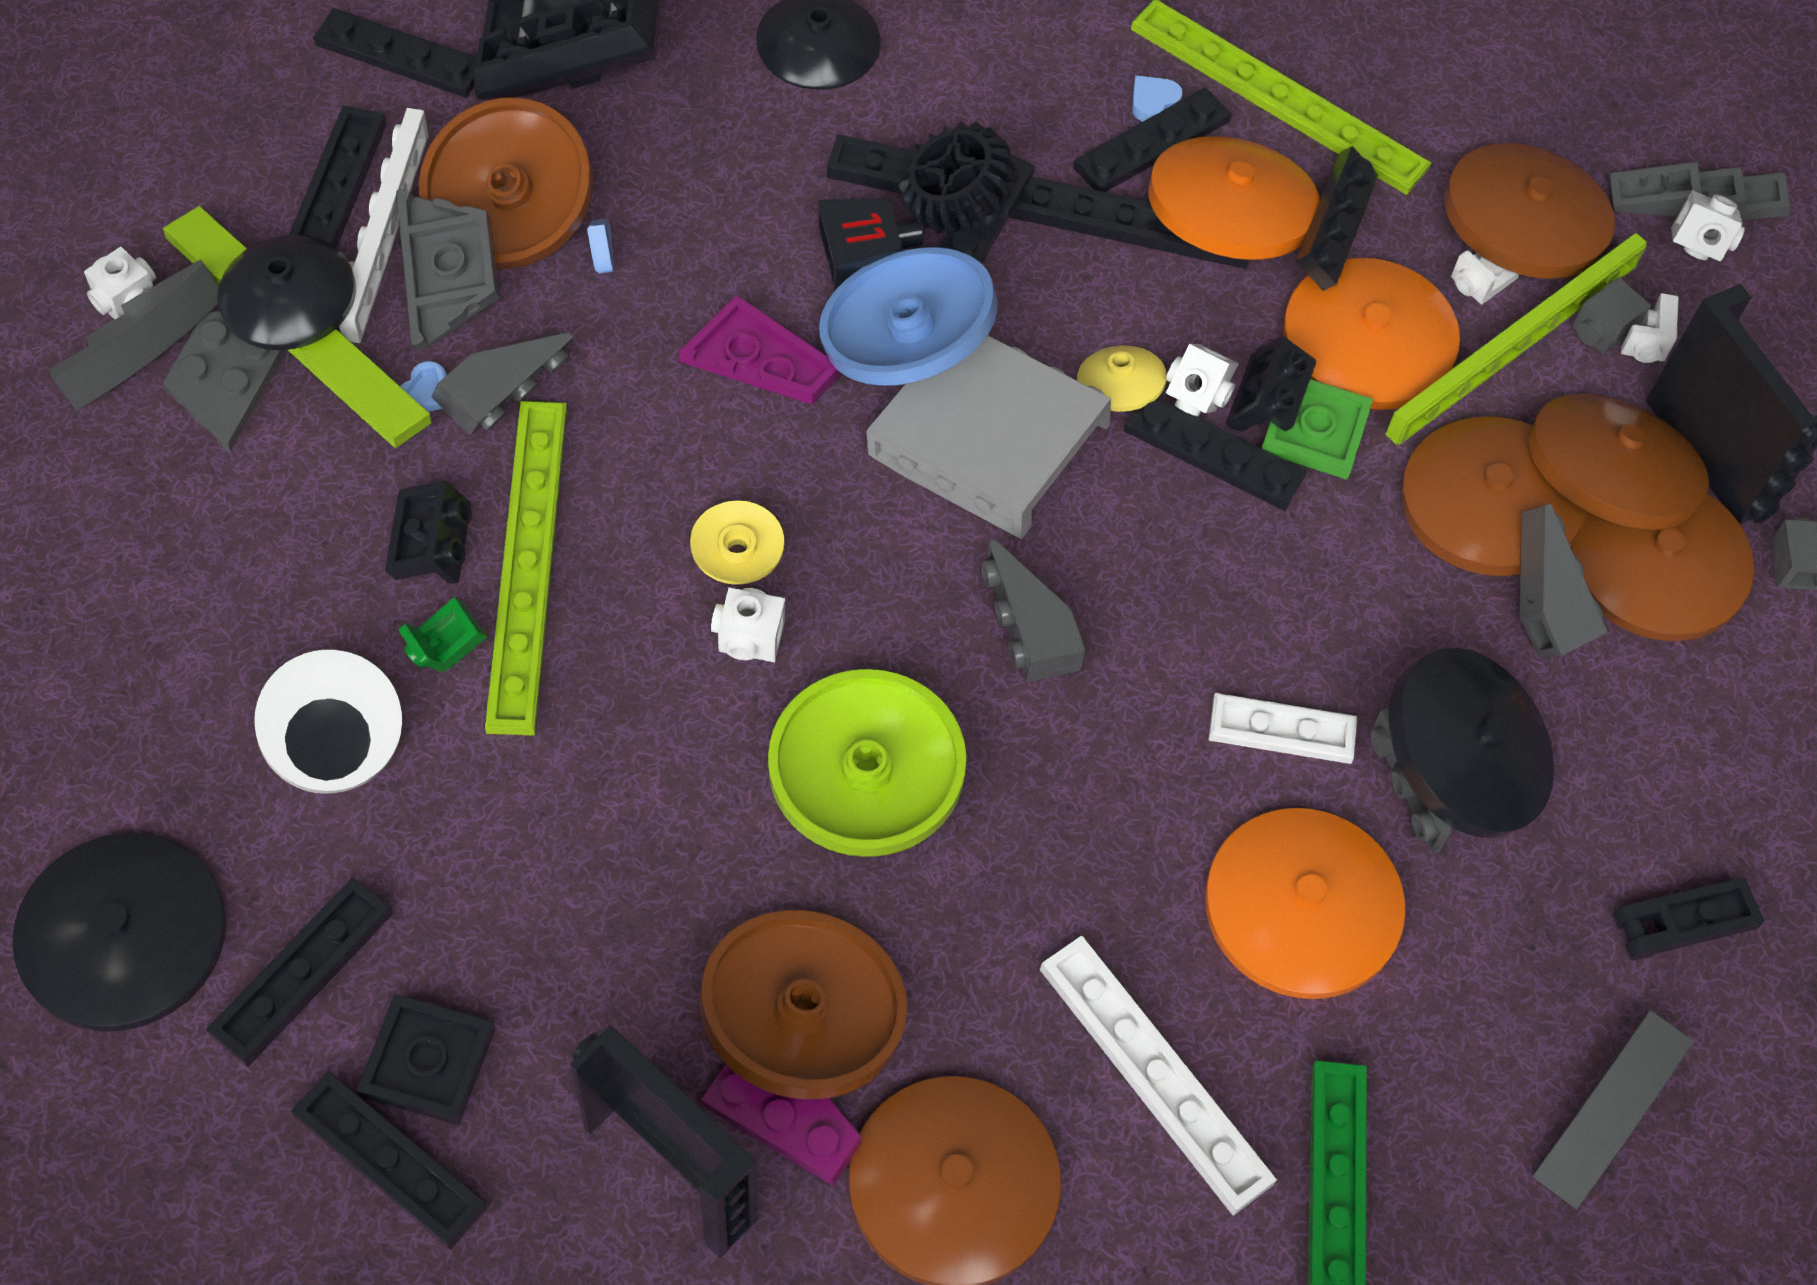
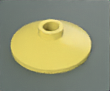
(1125, 375)
(731, 525)

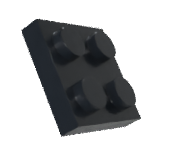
(426, 1059)

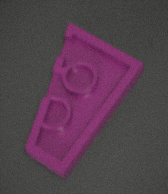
(759, 352)
(801, 1130)

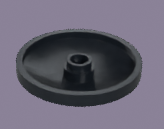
(1471, 743)
(119, 932)

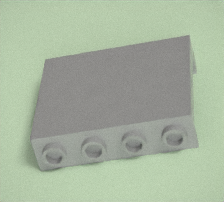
(989, 432)

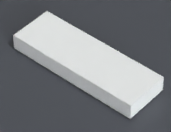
(1283, 728)

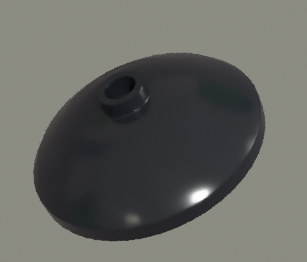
(818, 42)
(286, 292)

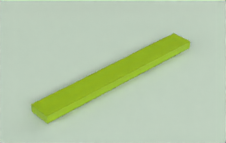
(1279, 94)
(1514, 340)
(331, 359)
(526, 570)

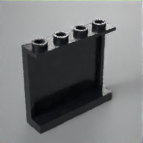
(1735, 410)
(620, 1079)

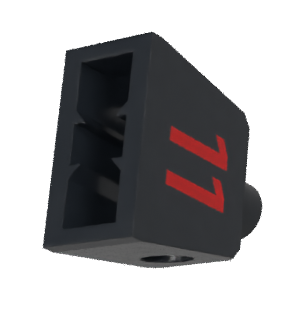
(861, 233)

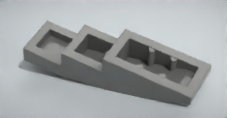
(1666, 189)
(139, 336)
(1612, 1109)

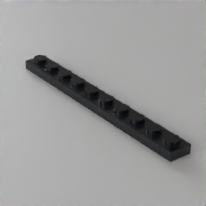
(1041, 202)

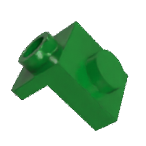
(443, 637)

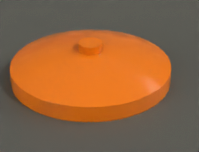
(1233, 197)
(1375, 331)
(1304, 903)

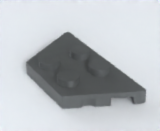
(446, 265)
(220, 378)

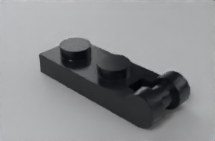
(1689, 917)

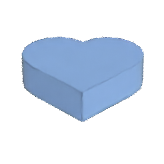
(1153, 96)
(601, 245)
(423, 383)

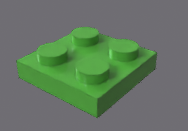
(1324, 430)

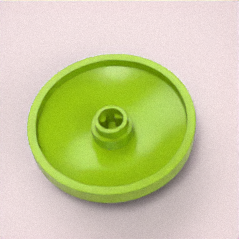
(867, 762)

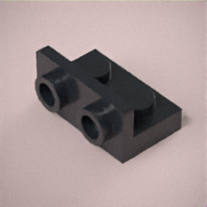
(1272, 386)
(429, 532)

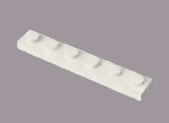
(378, 237)
(1158, 1075)

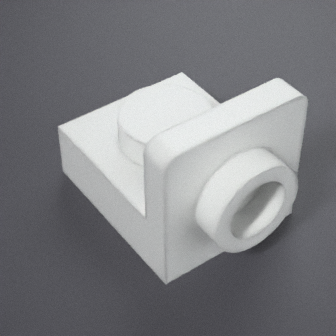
(1480, 277)
(1656, 334)

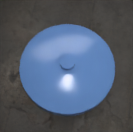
(908, 316)

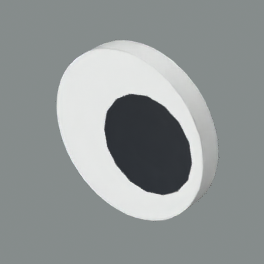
(328, 721)

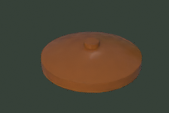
(518, 166)
(1529, 210)
(1618, 461)
(1470, 491)
(1670, 579)
(802, 1004)
(954, 1182)

